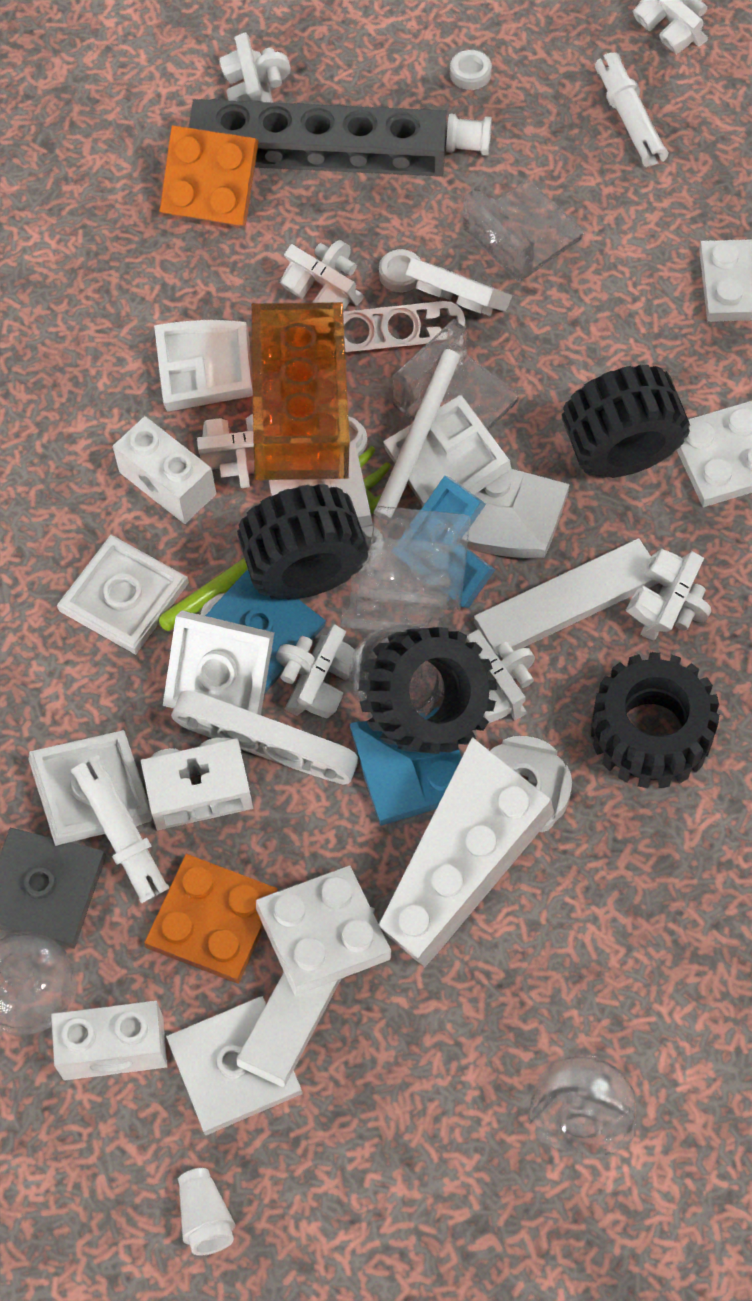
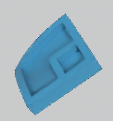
(401, 780)

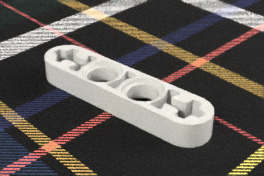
(378, 324)
(265, 737)

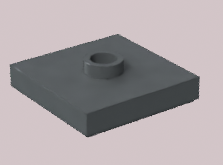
(47, 885)

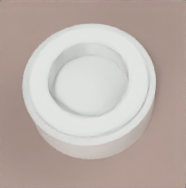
(470, 69)
(393, 270)

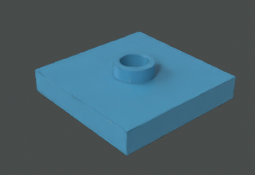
(284, 617)

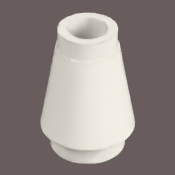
(204, 1215)

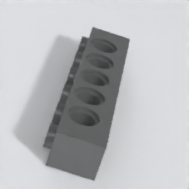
(332, 135)

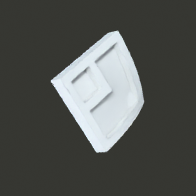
(203, 362)
(453, 448)
(518, 515)

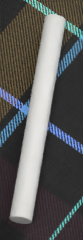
(419, 429)

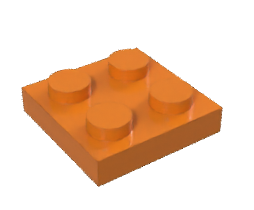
(208, 175)
(209, 919)

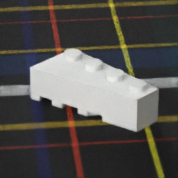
(466, 849)

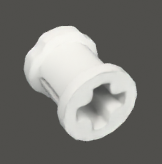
(468, 134)

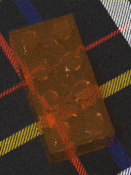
(299, 391)

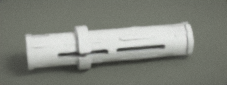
(624, 96)
(120, 829)

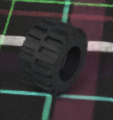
(625, 421)
(302, 542)
(661, 684)
(464, 695)

